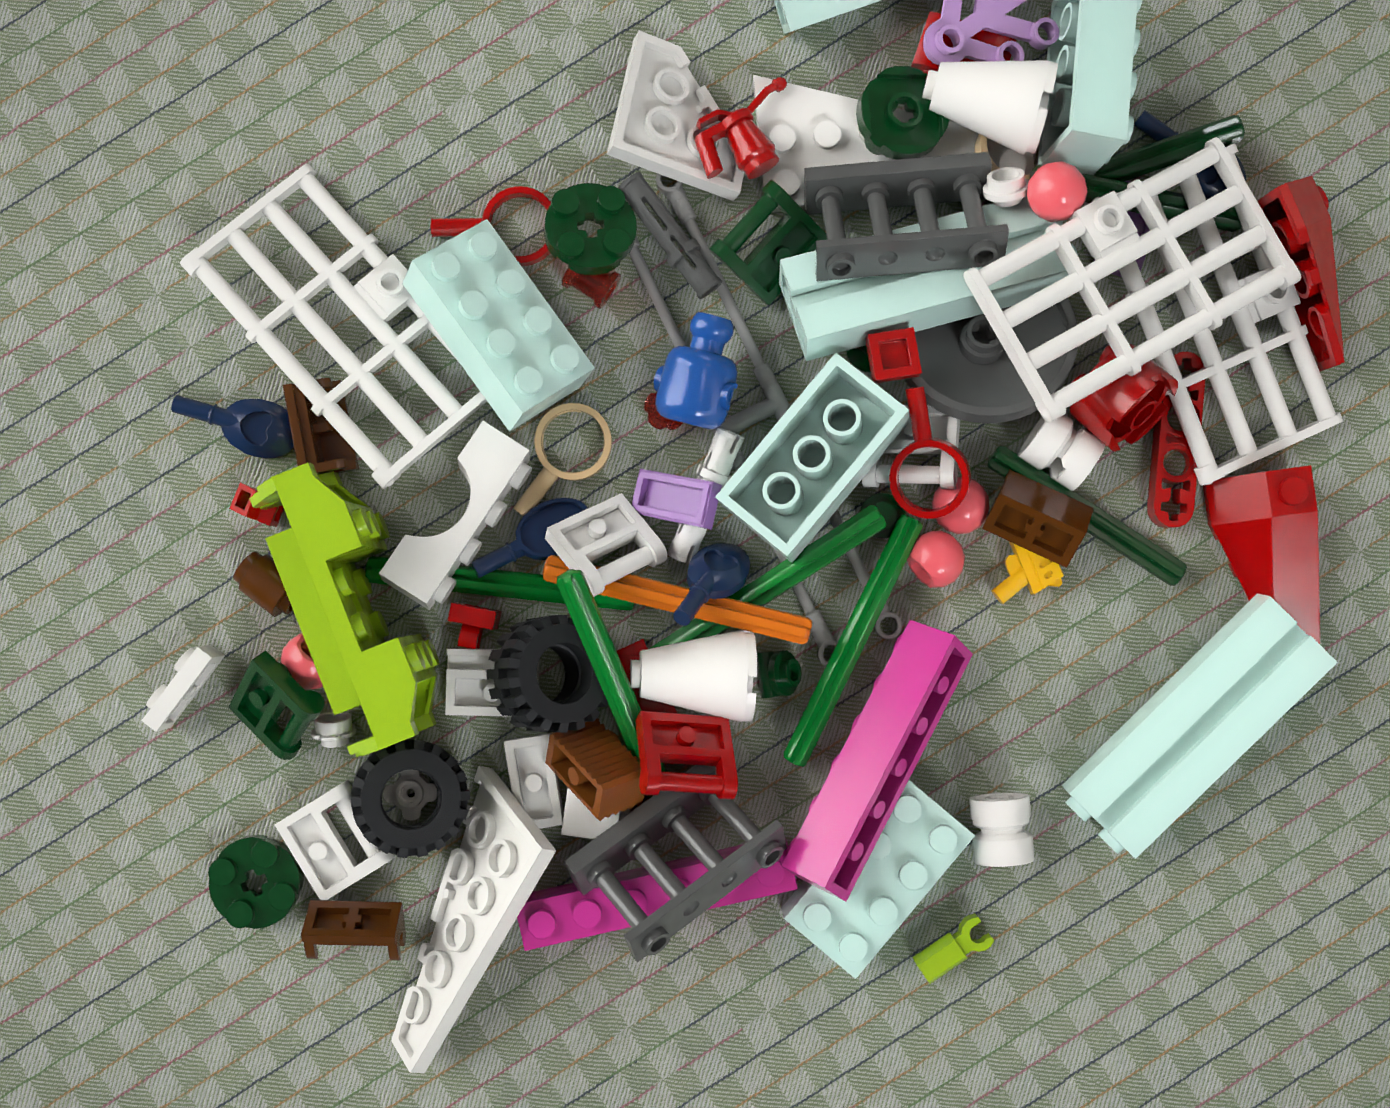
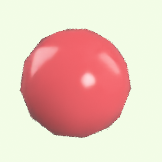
(1056, 191)
(968, 514)
(936, 559)
(300, 663)

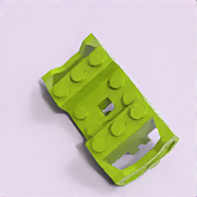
(331, 604)

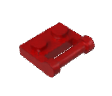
(688, 741)

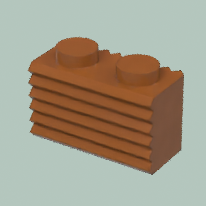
(596, 768)

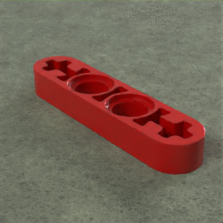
(1168, 439)

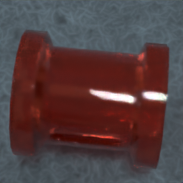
(594, 286)

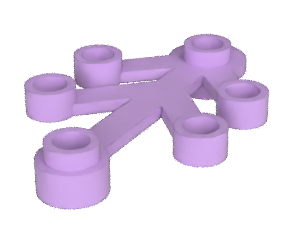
(986, 16)

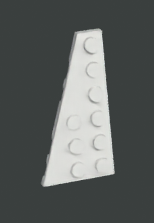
(823, 130)
(473, 912)

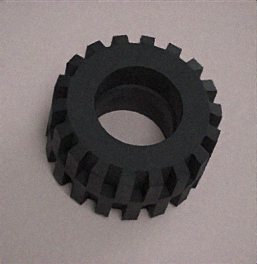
(517, 677)
(421, 837)

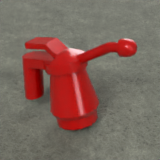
(749, 145)

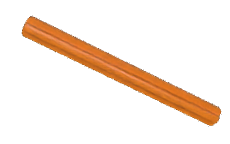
(719, 611)

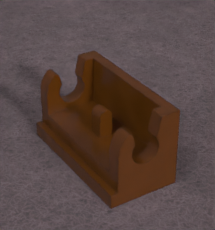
(314, 436)
(1038, 518)
(354, 924)

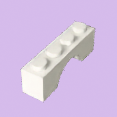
(425, 564)

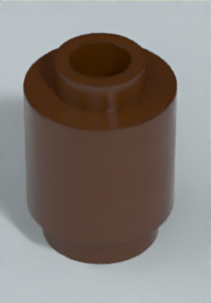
(262, 583)

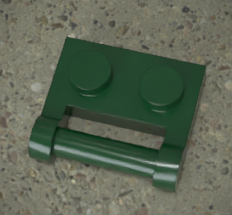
(791, 236)
(262, 698)

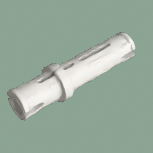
(714, 469)

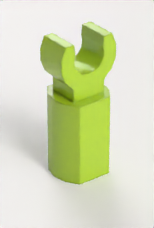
(951, 950)

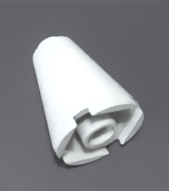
(995, 98)
(701, 675)

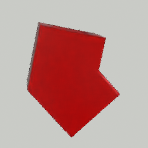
(243, 506)

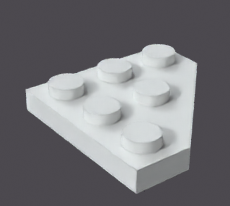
(660, 119)

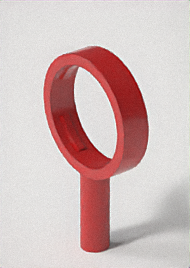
(454, 226)
(923, 438)

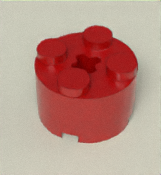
(1127, 405)

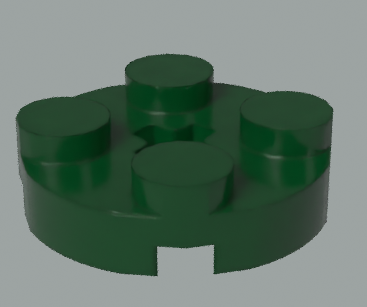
(880, 127)
(590, 203)
(243, 905)

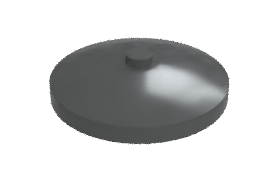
(971, 373)

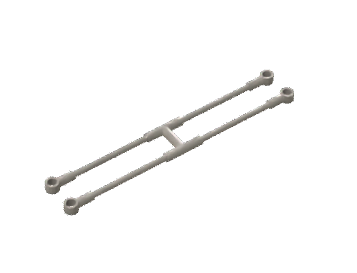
(774, 404)

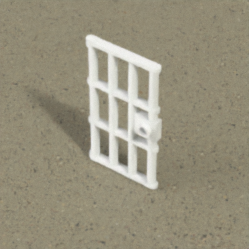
(1114, 244)
(373, 300)
(1215, 368)

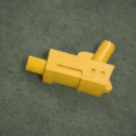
(1029, 570)

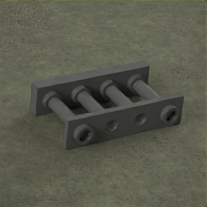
(900, 184)
(633, 840)

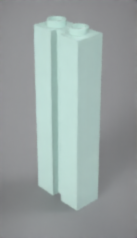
(841, 313)
(1197, 725)

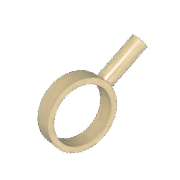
(549, 473)

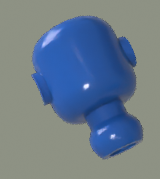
(697, 379)

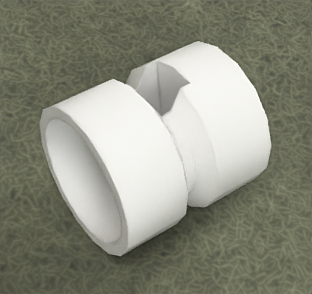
(1063, 450)
(1002, 835)

